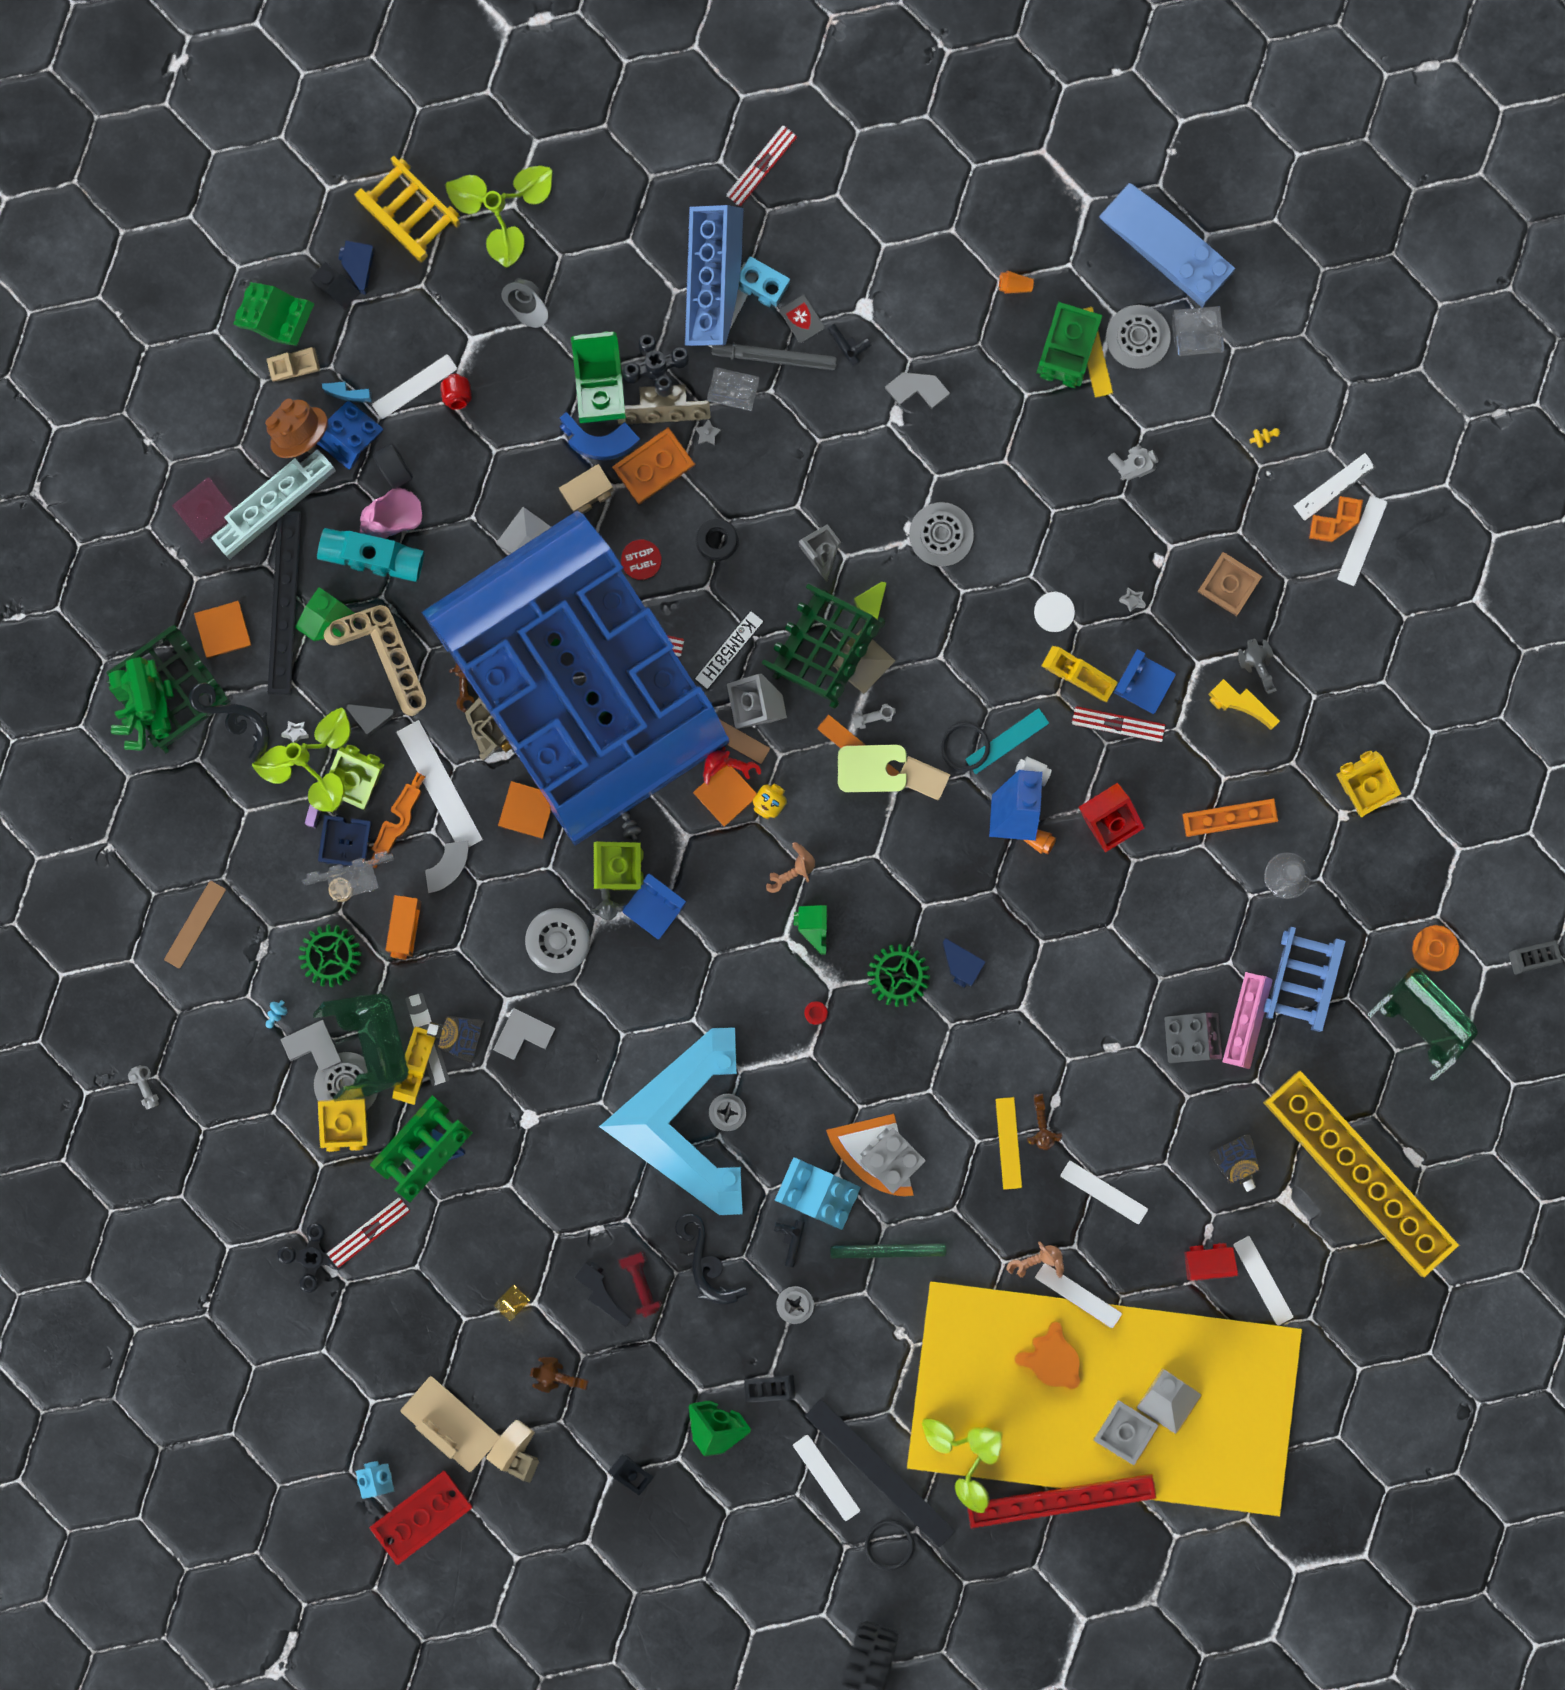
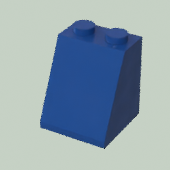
(1017, 807)

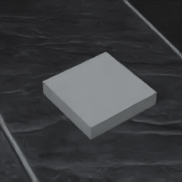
(1125, 1432)

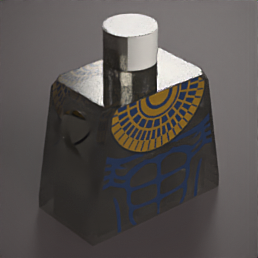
(457, 1036)
(1237, 1161)

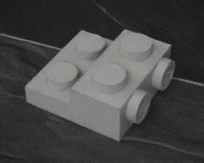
(891, 1159)

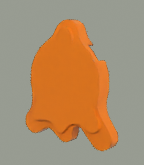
(1053, 1359)

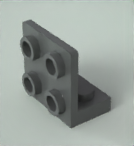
(1193, 1037)

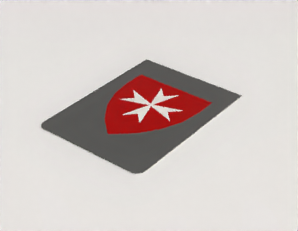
(801, 318)

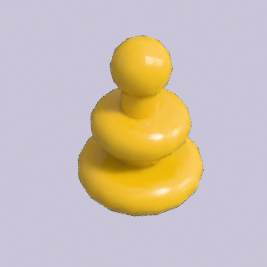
(1258, 438)

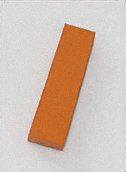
(1230, 817)

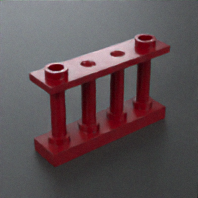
(634, 1264)

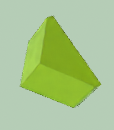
(871, 600)

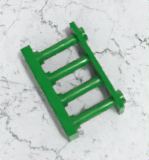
(410, 1137)

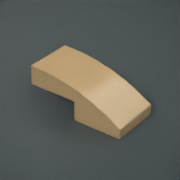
(293, 364)
(507, 1446)

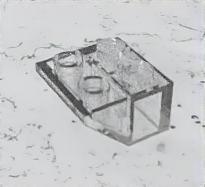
(1198, 331)

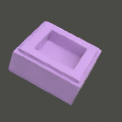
(312, 817)

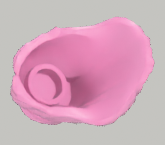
(391, 514)

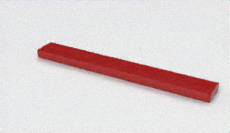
(1065, 1500)

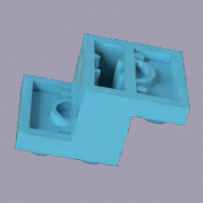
(817, 1193)

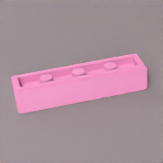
(1247, 1020)

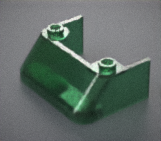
(1431, 1016)
(379, 1041)

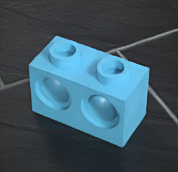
(766, 277)

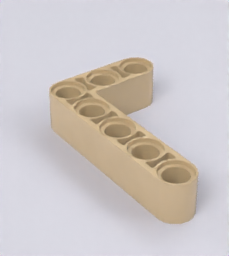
(385, 651)

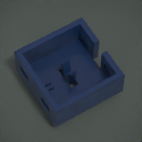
(343, 853)

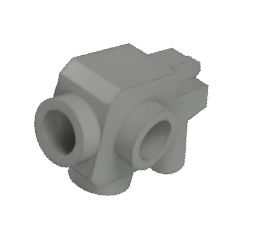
(1139, 463)

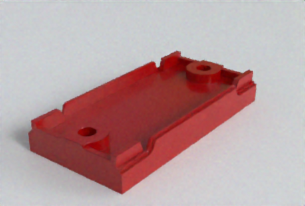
(421, 1517)

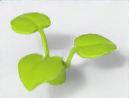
(470, 191)
(277, 762)
(982, 1442)

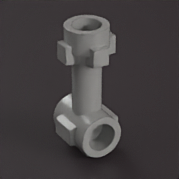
(885, 713)
(140, 1075)

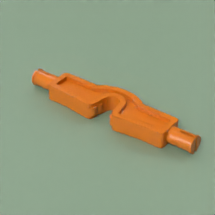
(402, 807)

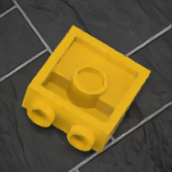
(1368, 782)
(343, 1124)

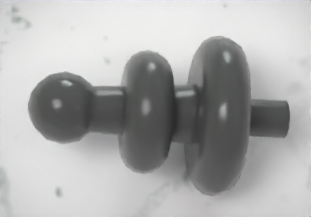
(630, 827)

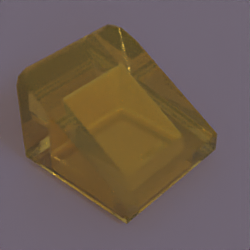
(511, 1302)

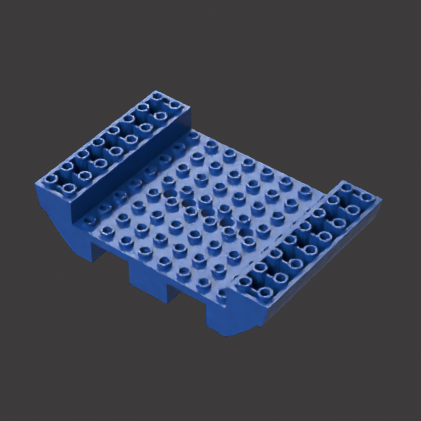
(499, 637)

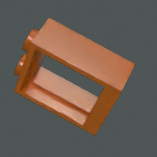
(403, 927)

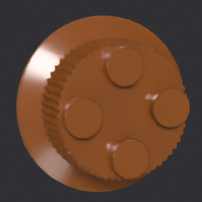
(295, 428)

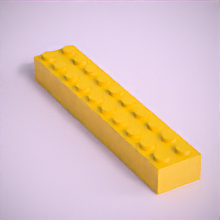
(1361, 1174)

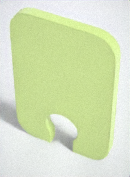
(865, 769)

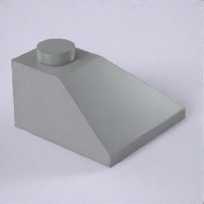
(521, 531)
(755, 702)
(1169, 1401)

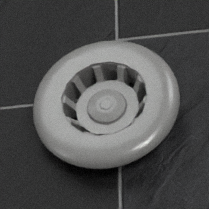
(1138, 336)
(941, 534)
(557, 940)
(341, 1078)

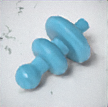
(276, 1012)

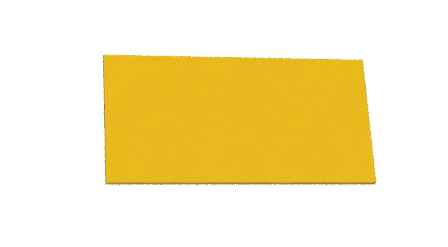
(1221, 1457)

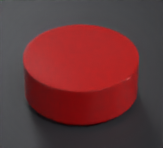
(816, 1013)

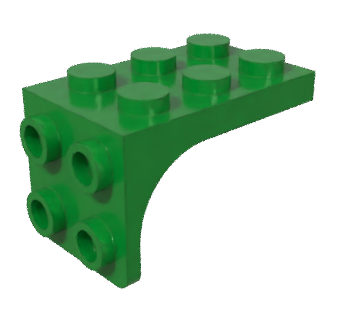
(1069, 345)
(598, 377)

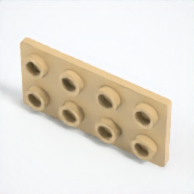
(450, 1424)

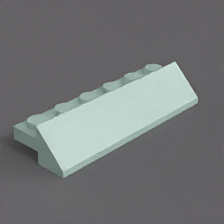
(271, 502)

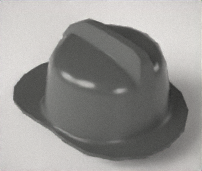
(525, 302)

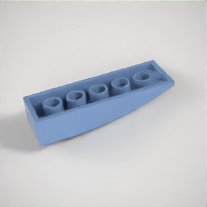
(1167, 244)
(712, 273)

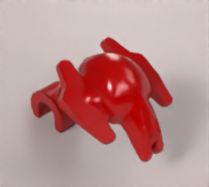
(719, 759)

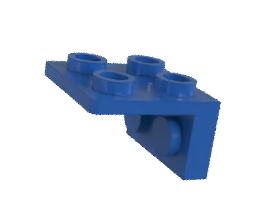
(349, 434)
(1144, 682)
(654, 907)

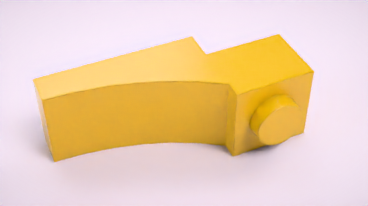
(1079, 673)
(1225, 696)
(417, 1060)

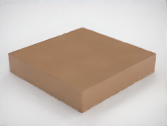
(1229, 584)

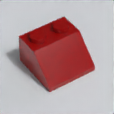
(1111, 817)
(1210, 1262)

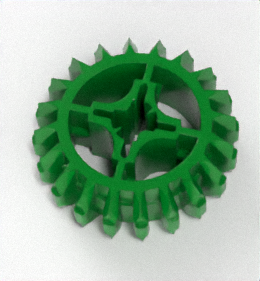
(324, 965)
(916, 982)

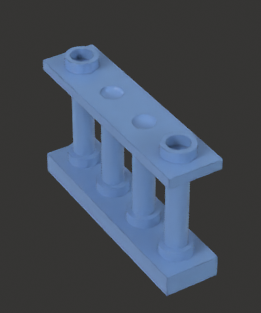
(1321, 995)

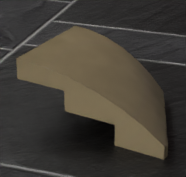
(484, 729)

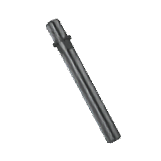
(775, 356)

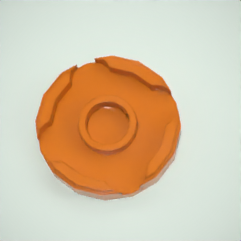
(1435, 948)

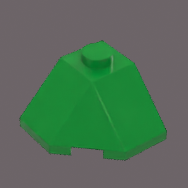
(320, 613)
(812, 925)
(715, 1429)

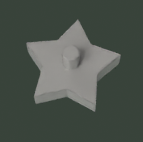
(707, 433)
(1133, 599)
(295, 732)

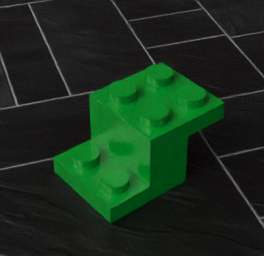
(273, 313)

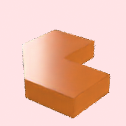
(1329, 528)

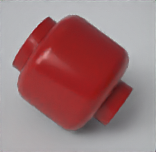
(456, 391)

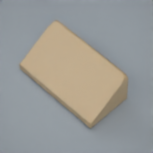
(925, 778)

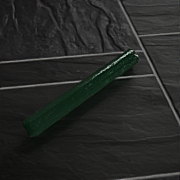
(883, 1251)

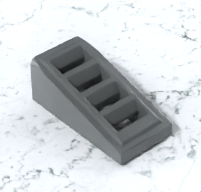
(1521, 962)

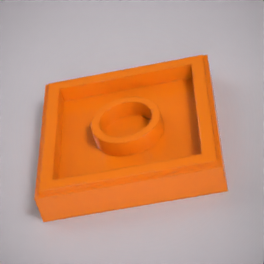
(222, 629)
(725, 795)
(525, 810)

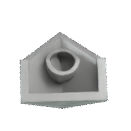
(821, 549)

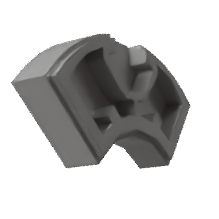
(449, 867)

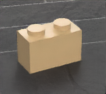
(587, 489)

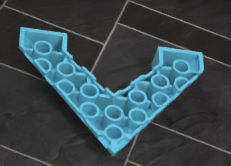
(646, 1130)

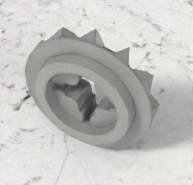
(736, 1105)
(806, 1303)

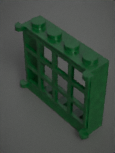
(799, 633)
(196, 669)

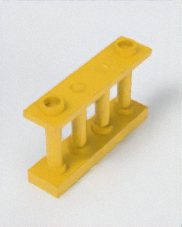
(385, 214)

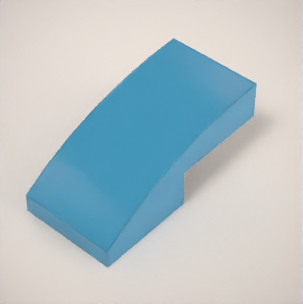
(341, 391)

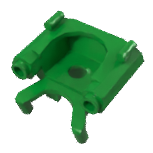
(145, 703)

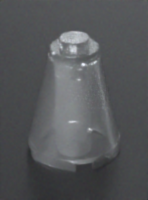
(1287, 875)

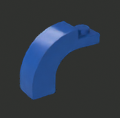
(599, 448)

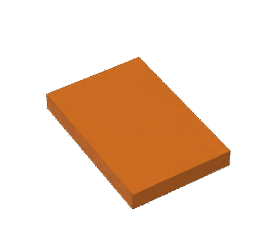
(653, 466)

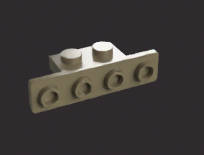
(665, 409)

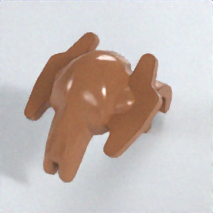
(803, 865)
(1048, 1254)

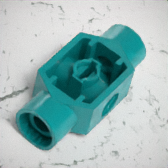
(353, 547)

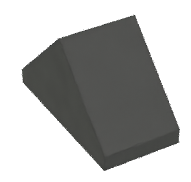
(370, 717)

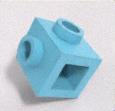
(374, 1480)

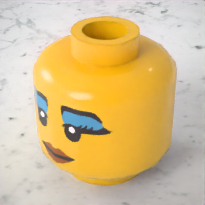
(769, 801)

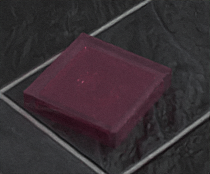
(203, 509)

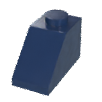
(357, 262)
(962, 964)

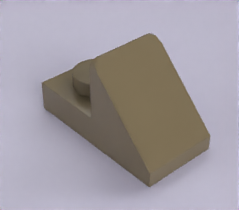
(523, 1466)

